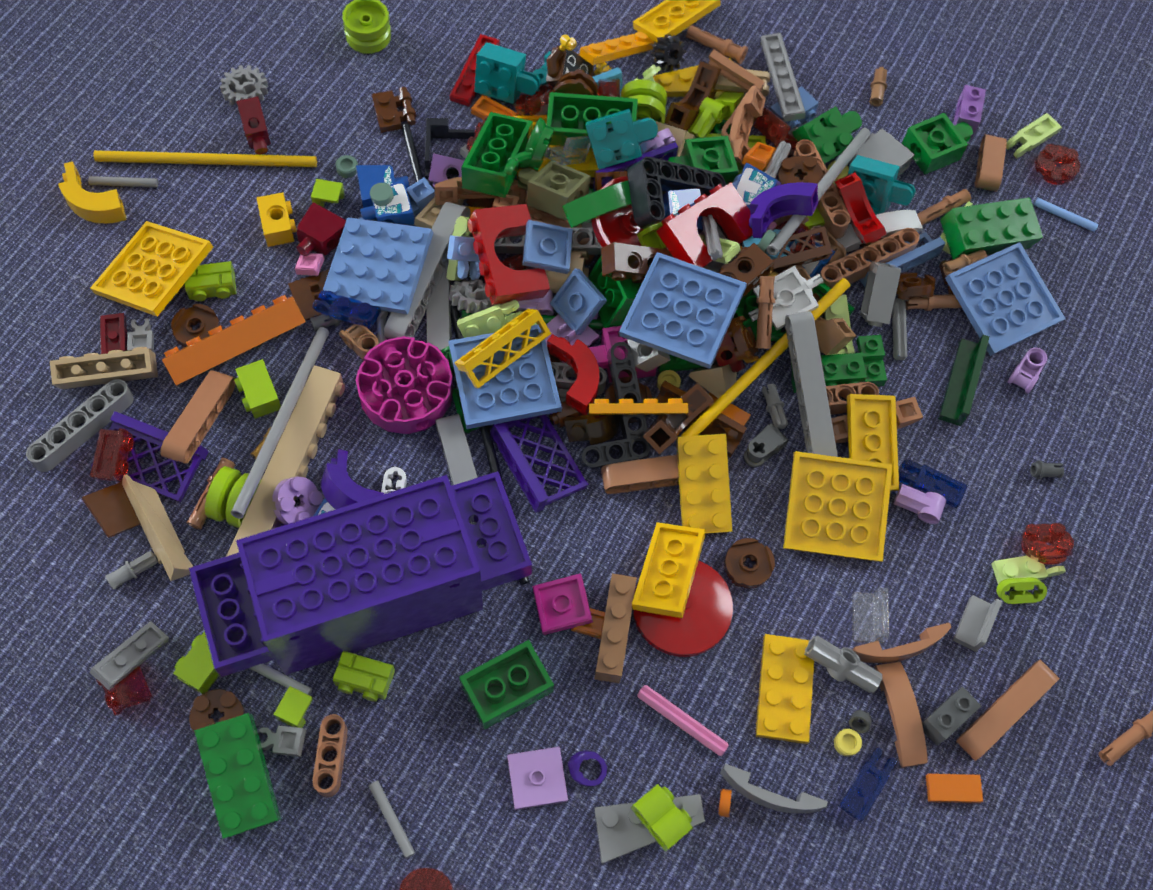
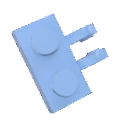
(462, 249)

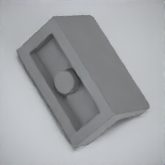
(976, 623)

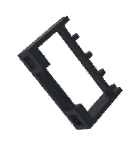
(439, 129)

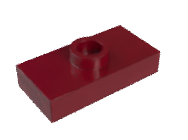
(113, 332)

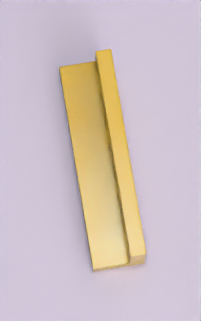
(499, 339)

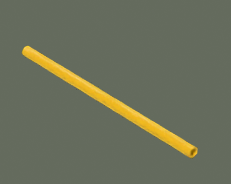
(205, 158)
(759, 366)

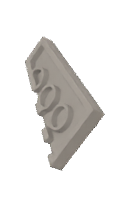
(622, 831)

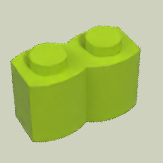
(662, 817)

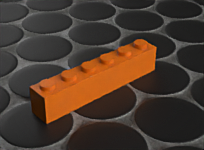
(233, 340)

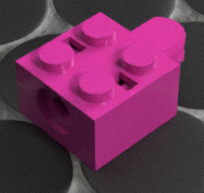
(609, 338)

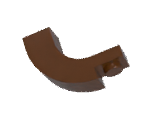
(684, 112)
(668, 426)

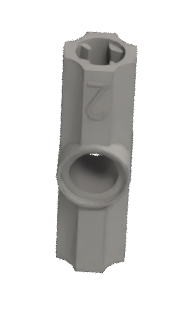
(843, 664)

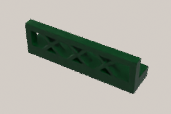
(963, 380)

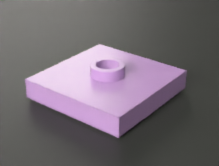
(537, 778)

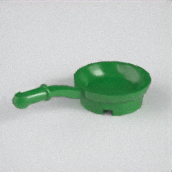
(535, 149)

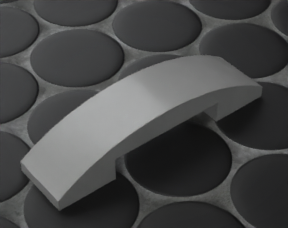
(739, 781)

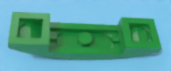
(597, 204)

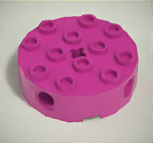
(404, 385)

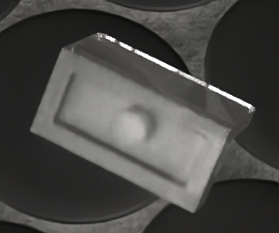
(572, 152)
(870, 616)

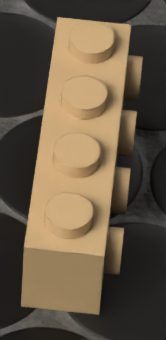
(103, 368)

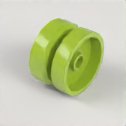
(367, 25)
(650, 98)
(223, 495)

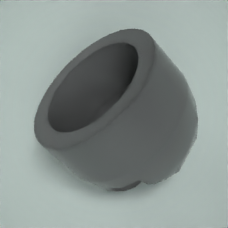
(857, 726)

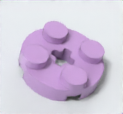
(665, 138)
(293, 487)

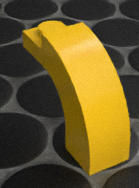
(93, 207)

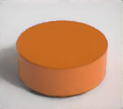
(725, 801)

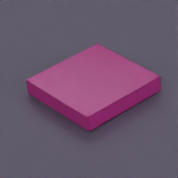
(562, 604)

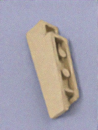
(157, 528)

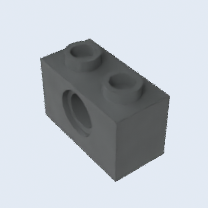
(950, 715)

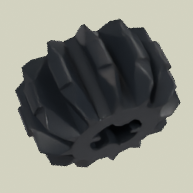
(671, 46)

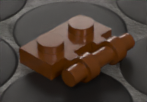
(387, 113)

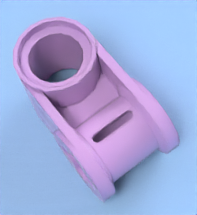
(1027, 372)

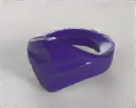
(574, 765)

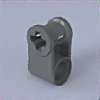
(764, 446)

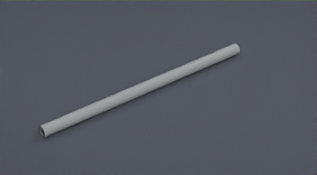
(794, 222)
(279, 424)

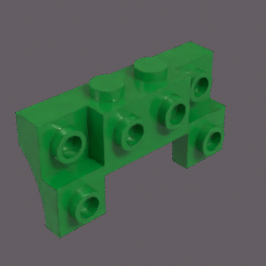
(855, 367)

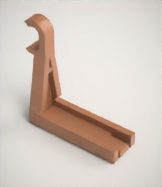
(738, 76)

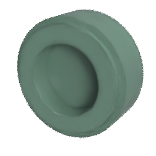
(346, 166)
(381, 194)
(766, 240)

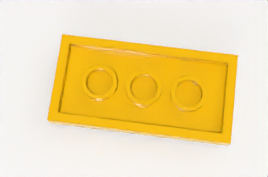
(673, 17)
(873, 431)
(704, 482)
(669, 570)
(785, 690)

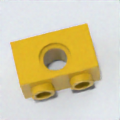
(272, 208)

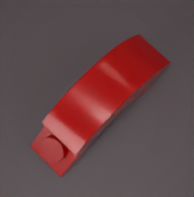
(862, 217)
(586, 368)

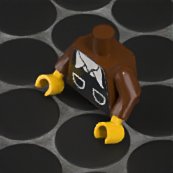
(565, 60)

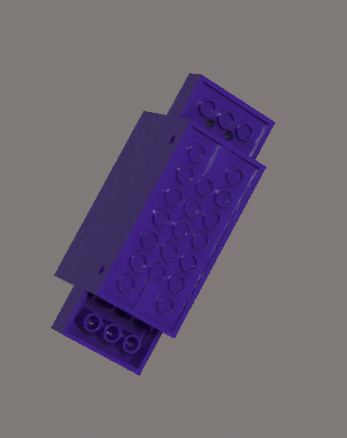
(359, 575)

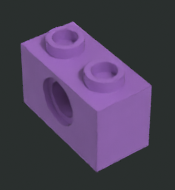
(970, 107)
(440, 167)

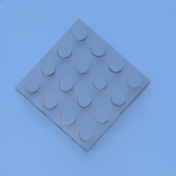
(379, 263)
(1005, 298)
(683, 310)
(516, 393)

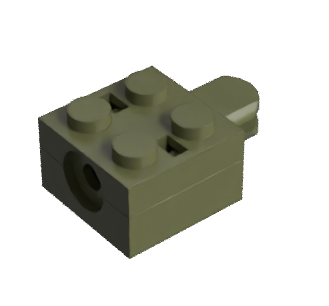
(553, 187)

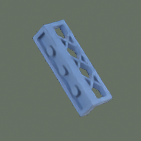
(907, 261)

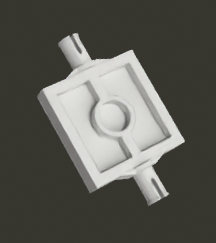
(792, 296)

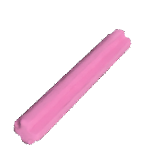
(682, 720)

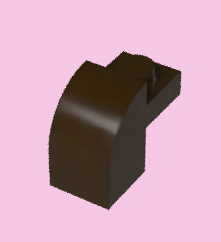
(591, 427)

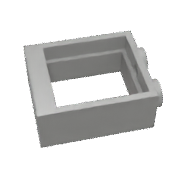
(880, 293)

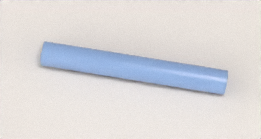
(1067, 215)

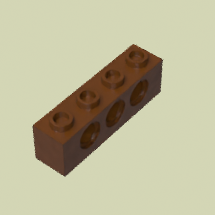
(753, 259)
(628, 261)

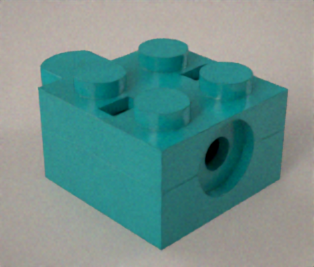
(502, 74)
(620, 138)
(881, 183)

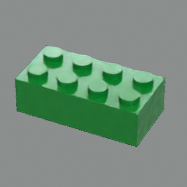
(571, 111)
(496, 142)
(991, 227)
(237, 775)

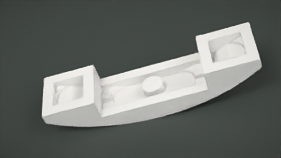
(892, 221)

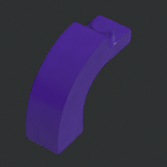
(782, 201)
(339, 487)

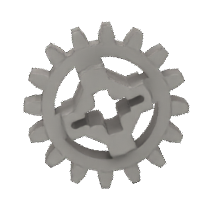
(244, 84)
(469, 295)

